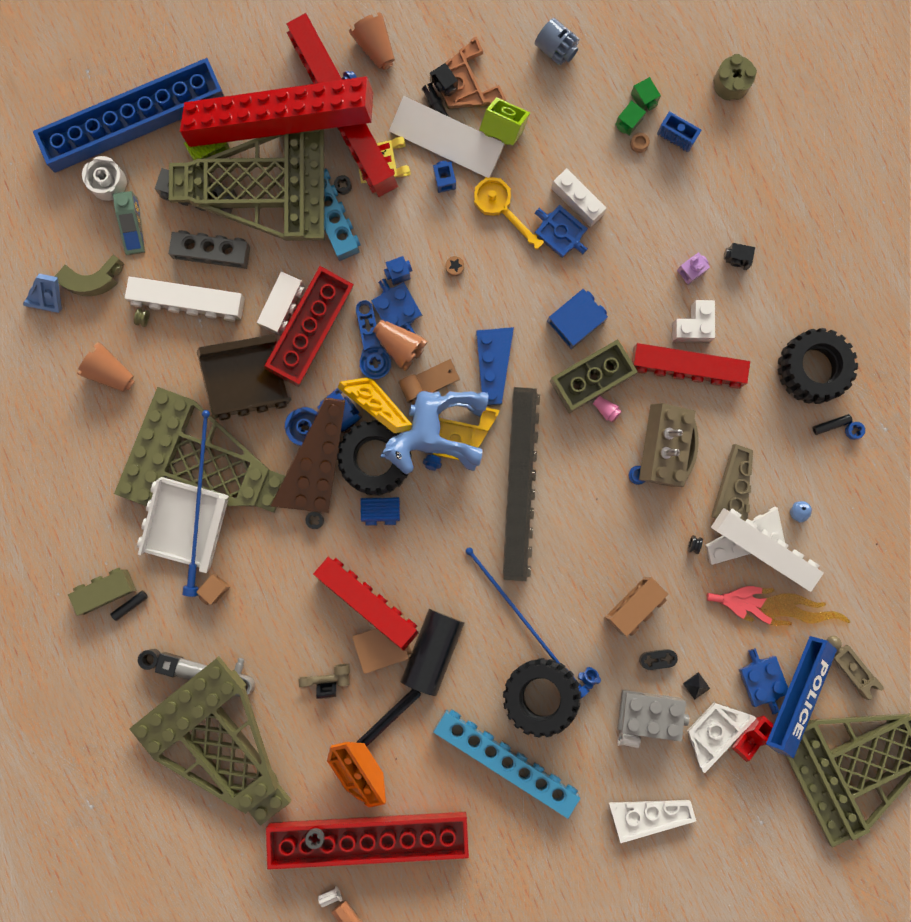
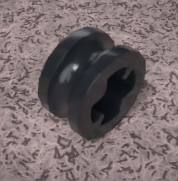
(342, 179)
(315, 514)
(695, 544)

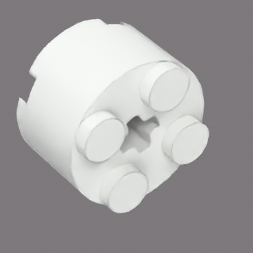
(104, 178)

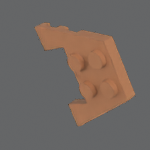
(468, 91)

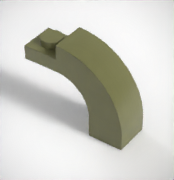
(91, 284)

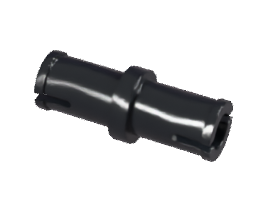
(434, 101)

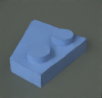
(44, 294)

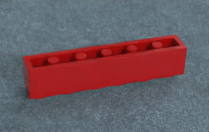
(690, 365)
(365, 603)

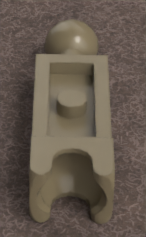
(854, 668)

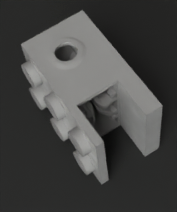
(652, 715)

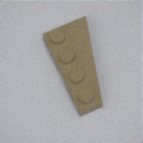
(735, 483)

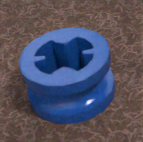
(860, 432)

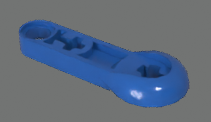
(371, 346)

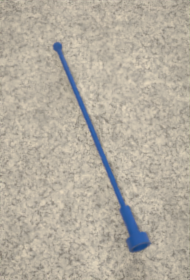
(469, 551)
(190, 589)

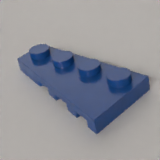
(493, 357)

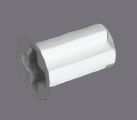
(629, 740)
(330, 897)

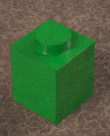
(646, 94)
(630, 118)

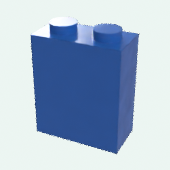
(577, 318)

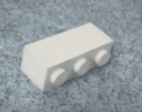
(578, 198)
(281, 303)

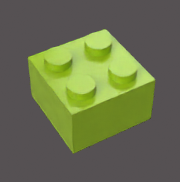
(504, 121)

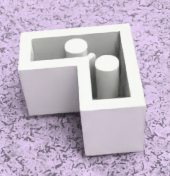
(700, 326)

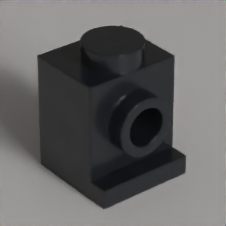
(444, 80)
(739, 255)

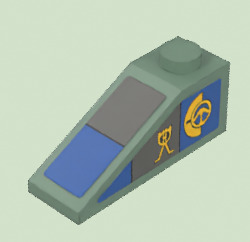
(129, 222)

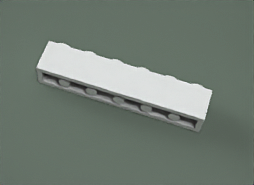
(184, 298)
(766, 549)

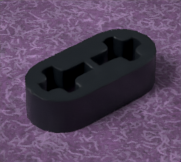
(658, 664)

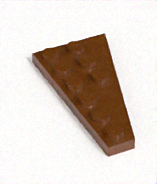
(313, 468)

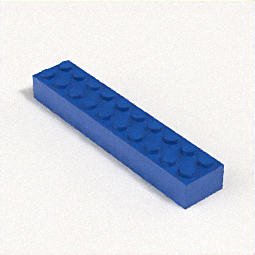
(125, 116)

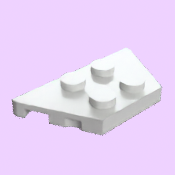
(717, 732)

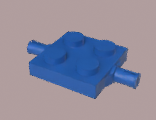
(561, 231)
(397, 305)
(764, 681)

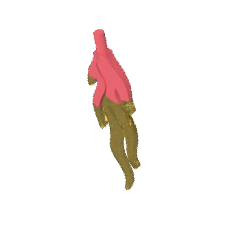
(767, 608)

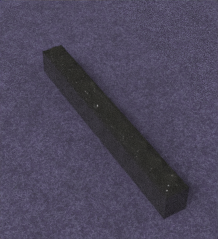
(520, 484)

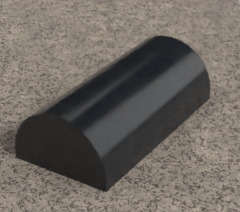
(432, 652)

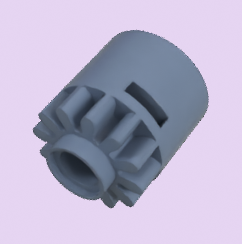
(557, 42)

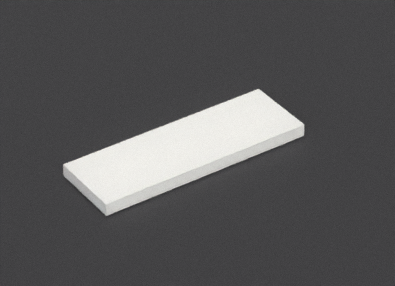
(446, 137)

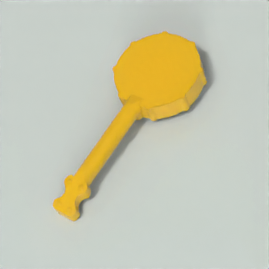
(493, 197)

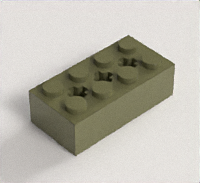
(596, 364)

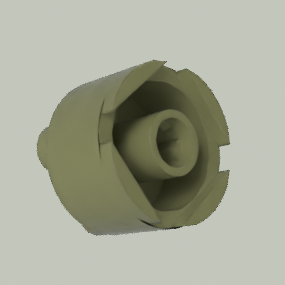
(734, 77)

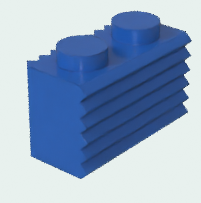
(679, 131)
(380, 510)

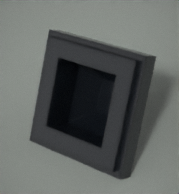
(696, 685)
(326, 690)

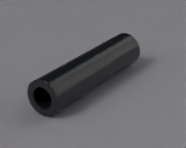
(832, 424)
(129, 605)

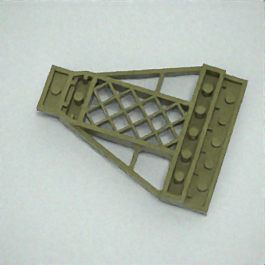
(302, 184)
(162, 437)
(183, 712)
(825, 786)

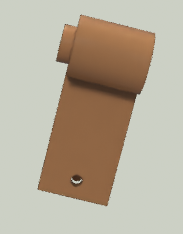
(429, 380)

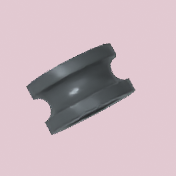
(308, 840)

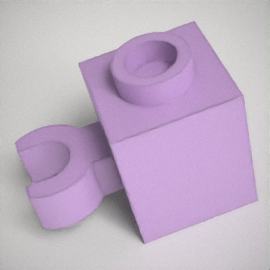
(693, 268)

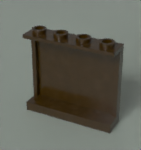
(238, 378)

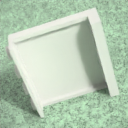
(171, 523)

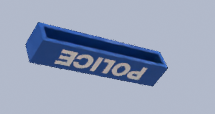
(801, 697)

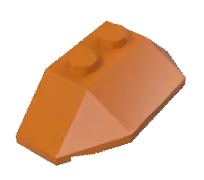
(358, 772)

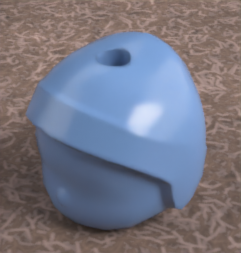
(801, 511)

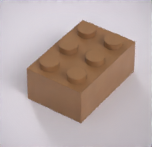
(637, 606)

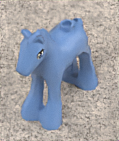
(426, 430)

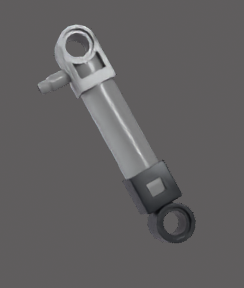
(176, 666)

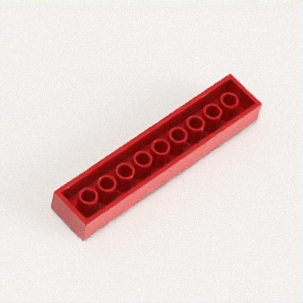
(277, 112)
(356, 137)
(368, 840)

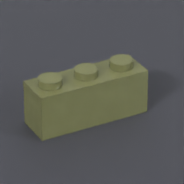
(101, 591)

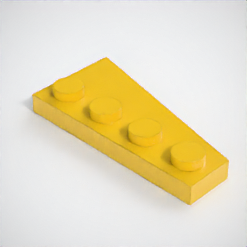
(376, 402)

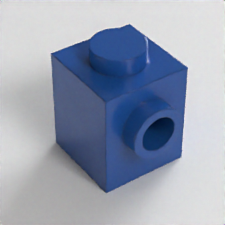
(398, 270)

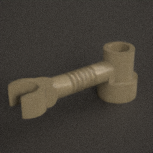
(340, 676)

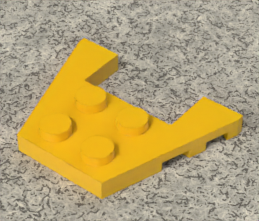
(467, 433)

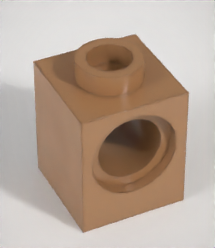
(212, 589)

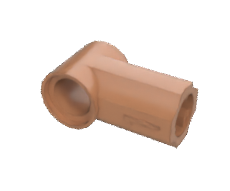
(344, 913)

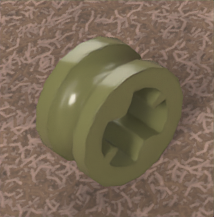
(141, 317)

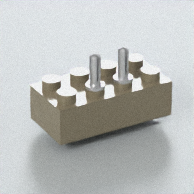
(669, 445)

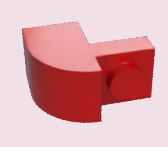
(752, 738)

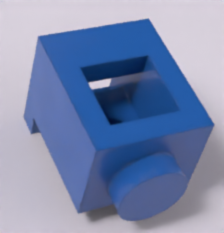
(444, 184)

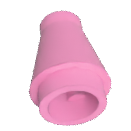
(608, 409)

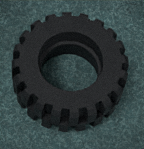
(834, 349)
(348, 460)
(523, 716)

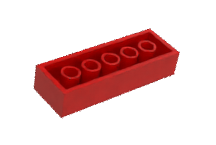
(309, 326)

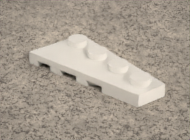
(724, 549)
(649, 817)

